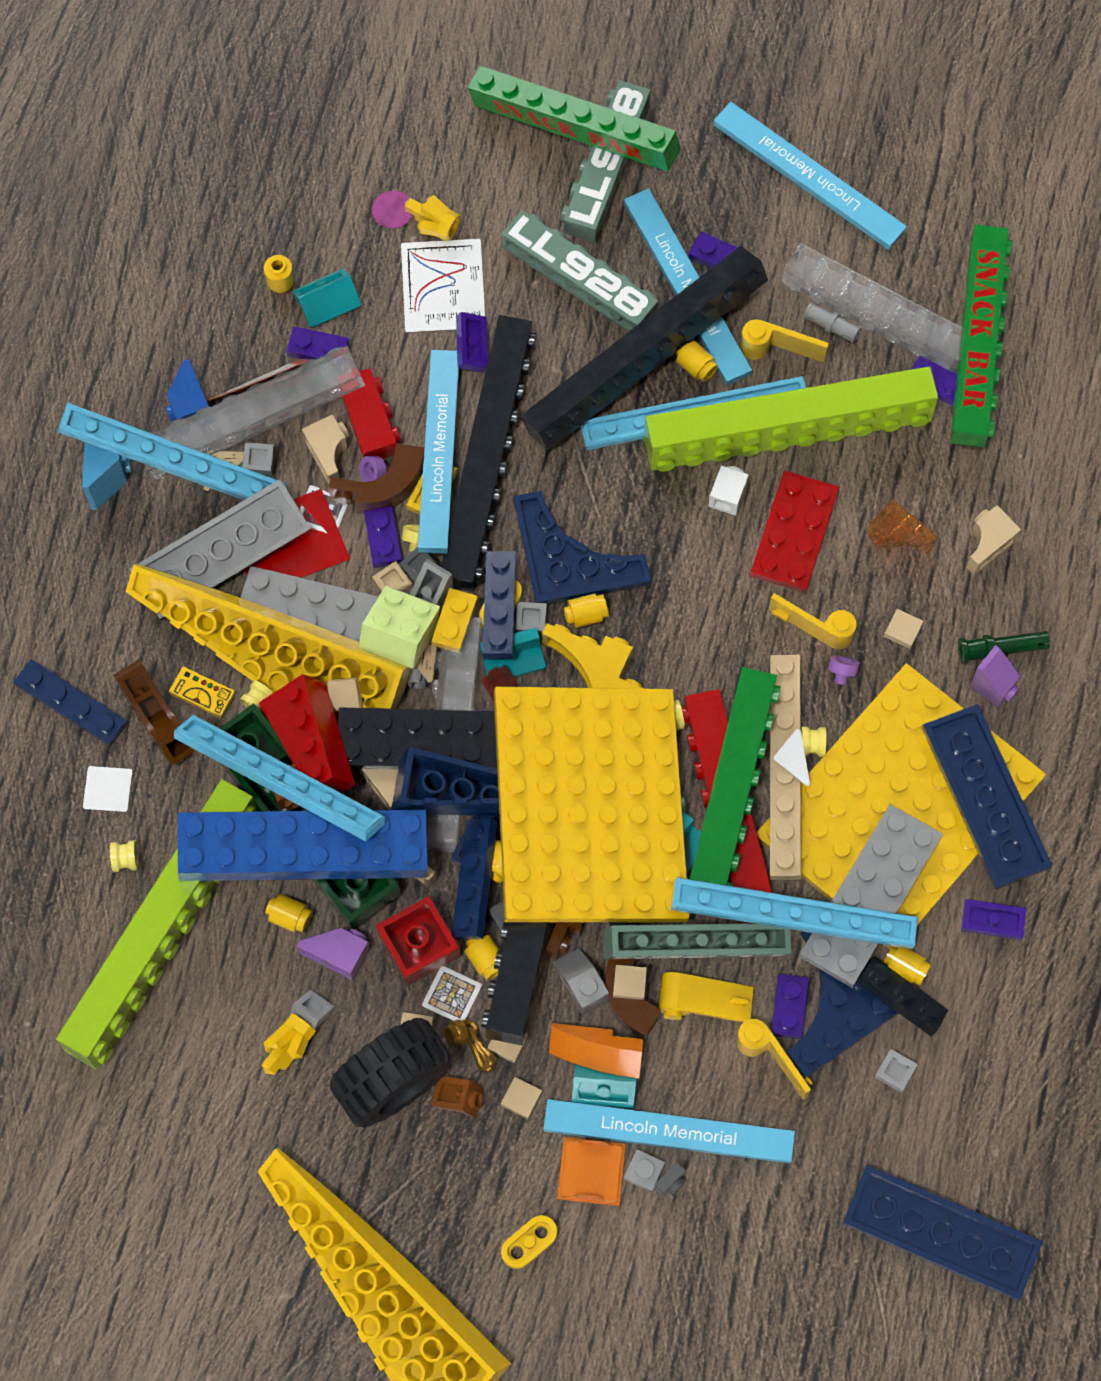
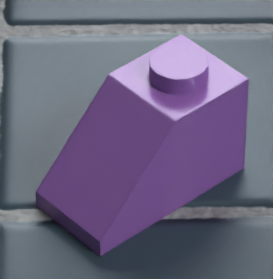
(996, 678)
(337, 950)

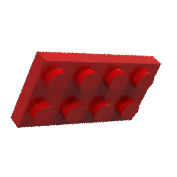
(794, 531)

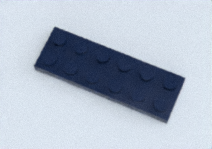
(986, 796)
(942, 1233)

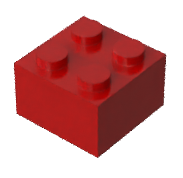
(418, 940)

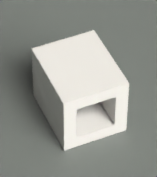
(728, 489)

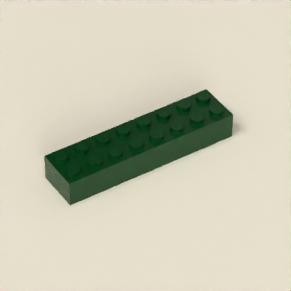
(352, 898)

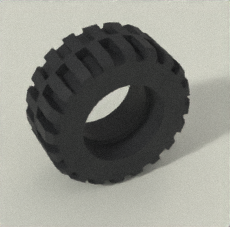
(391, 1072)

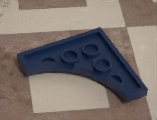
(563, 566)
(841, 1021)

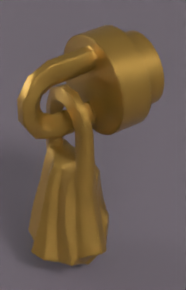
(458, 1034)

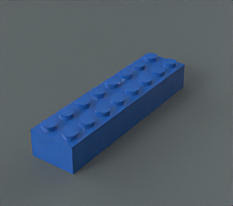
(297, 847)

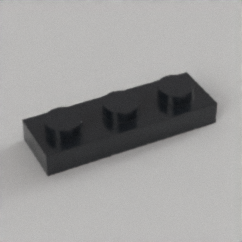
(902, 996)

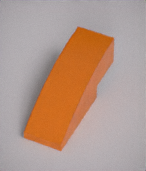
(597, 1049)

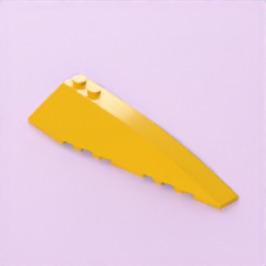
(265, 641)
(392, 1303)

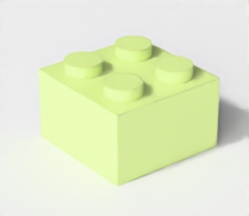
(399, 627)

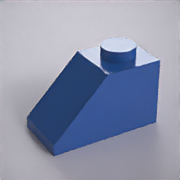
(185, 394)

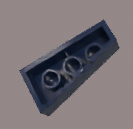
(445, 785)

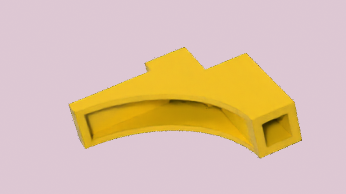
(597, 664)

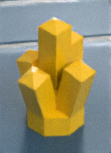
(434, 218)
(287, 1044)

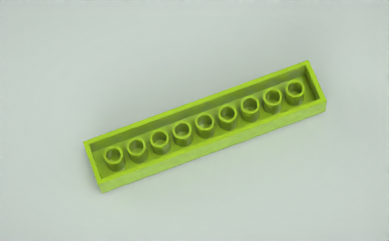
(790, 419)
(142, 951)

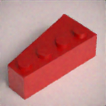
(309, 731)

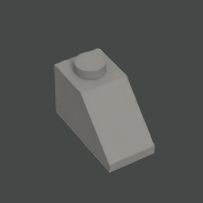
(432, 584)
(581, 981)

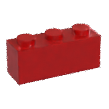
(370, 418)

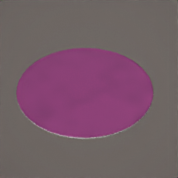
(390, 209)

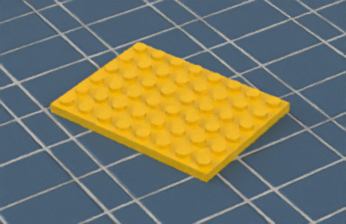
(886, 763)
(589, 804)

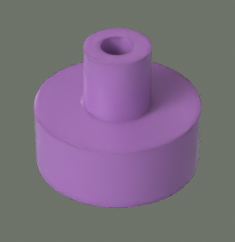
(372, 468)
(843, 667)

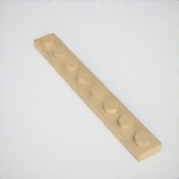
(785, 787)

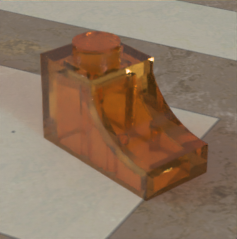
(898, 528)

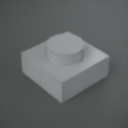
(259, 458)
(530, 616)
(312, 1009)
(896, 1070)
(644, 1170)

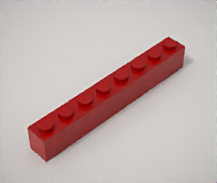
(707, 727)

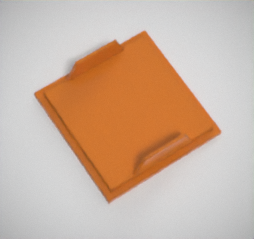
(591, 1171)

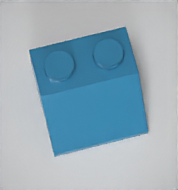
(103, 474)

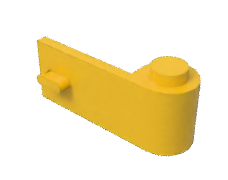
(759, 335)
(835, 632)
(704, 996)
(756, 1038)

